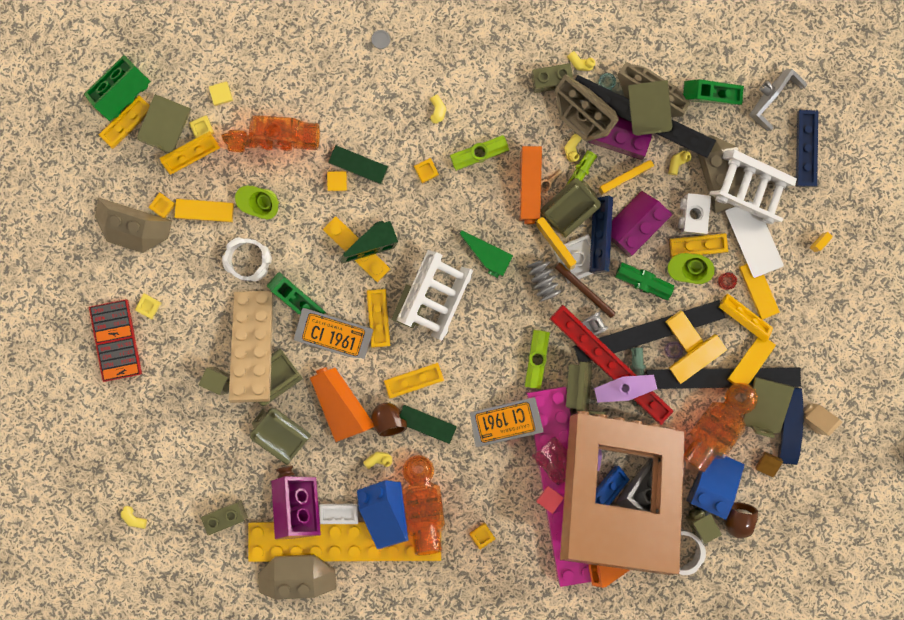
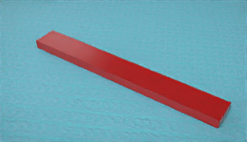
(607, 360)

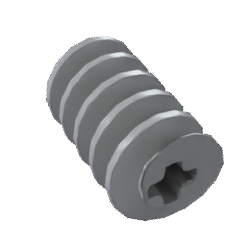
(544, 280)

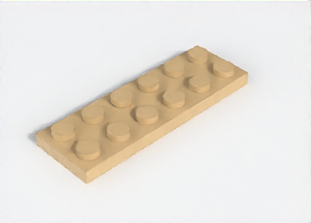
(251, 347)

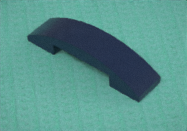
(792, 430)

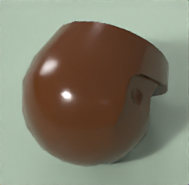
(386, 417)
(741, 524)

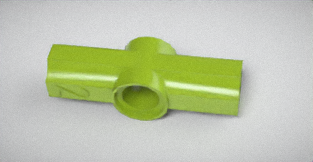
(491, 148)
(538, 346)

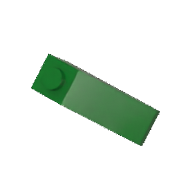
(713, 92)
(490, 257)
(292, 295)

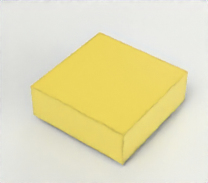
(220, 93)
(201, 126)
(148, 306)

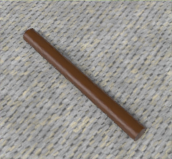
(585, 290)

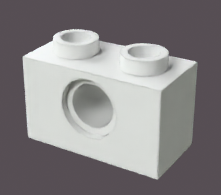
(701, 205)

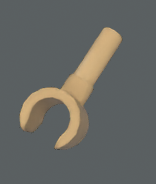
(551, 179)

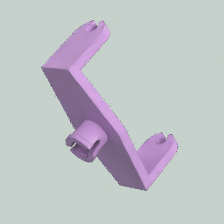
(625, 388)

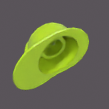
(257, 201)
(691, 268)

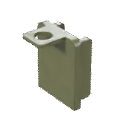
(650, 107)
(163, 124)
(571, 206)
(282, 375)
(579, 387)
(770, 408)
(278, 434)

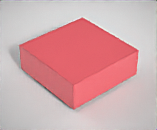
(550, 499)

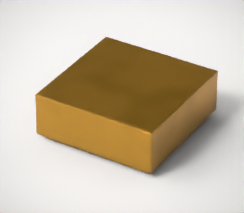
(769, 464)

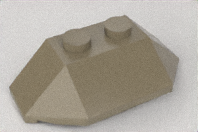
(636, 74)
(584, 110)
(715, 170)
(131, 226)
(296, 577)

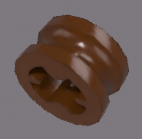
(285, 471)

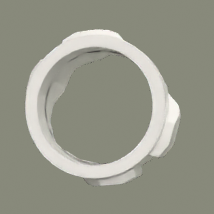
(227, 259)
(699, 557)

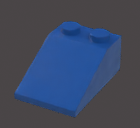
(717, 486)
(384, 513)

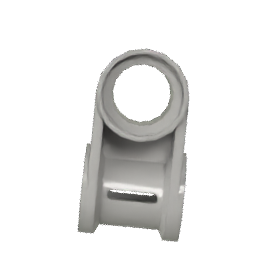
(595, 324)

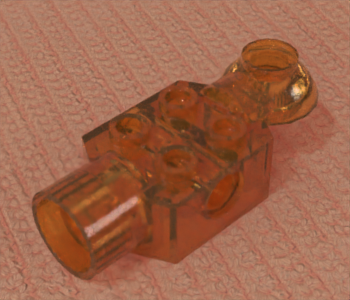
(291, 134)
(720, 427)
(423, 506)

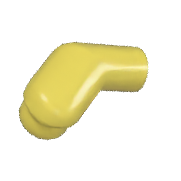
(677, 160)
(379, 458)

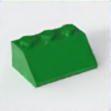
(117, 88)

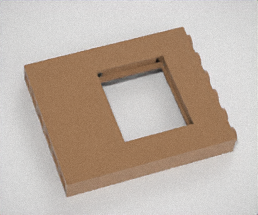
(618, 534)

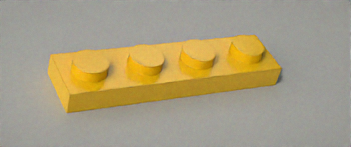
(345, 239)

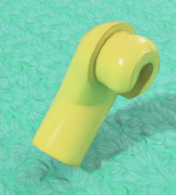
(581, 64)
(440, 109)
(570, 148)
(131, 520)

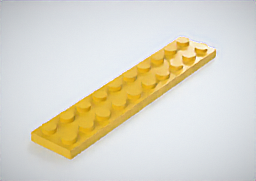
(335, 543)

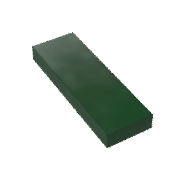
(358, 164)
(428, 424)

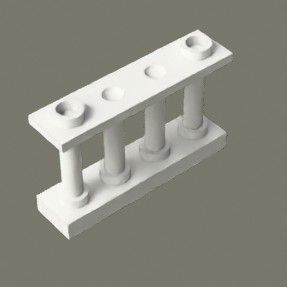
(765, 172)
(419, 288)

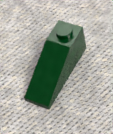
(376, 240)

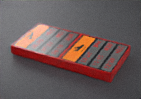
(115, 340)

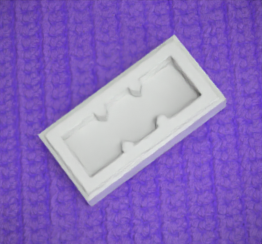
(339, 513)

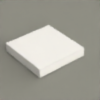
(580, 251)

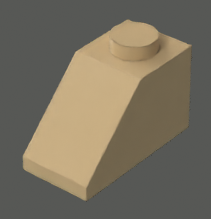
(820, 419)

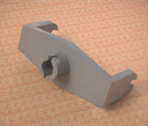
(770, 92)

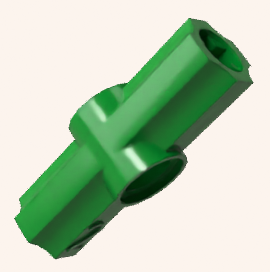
(645, 281)

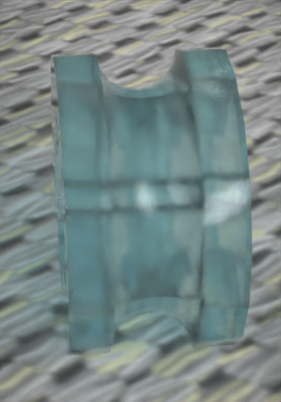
(611, 77)

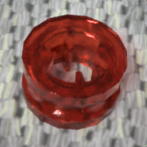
(727, 275)

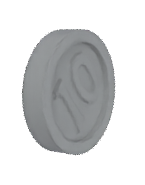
(380, 39)

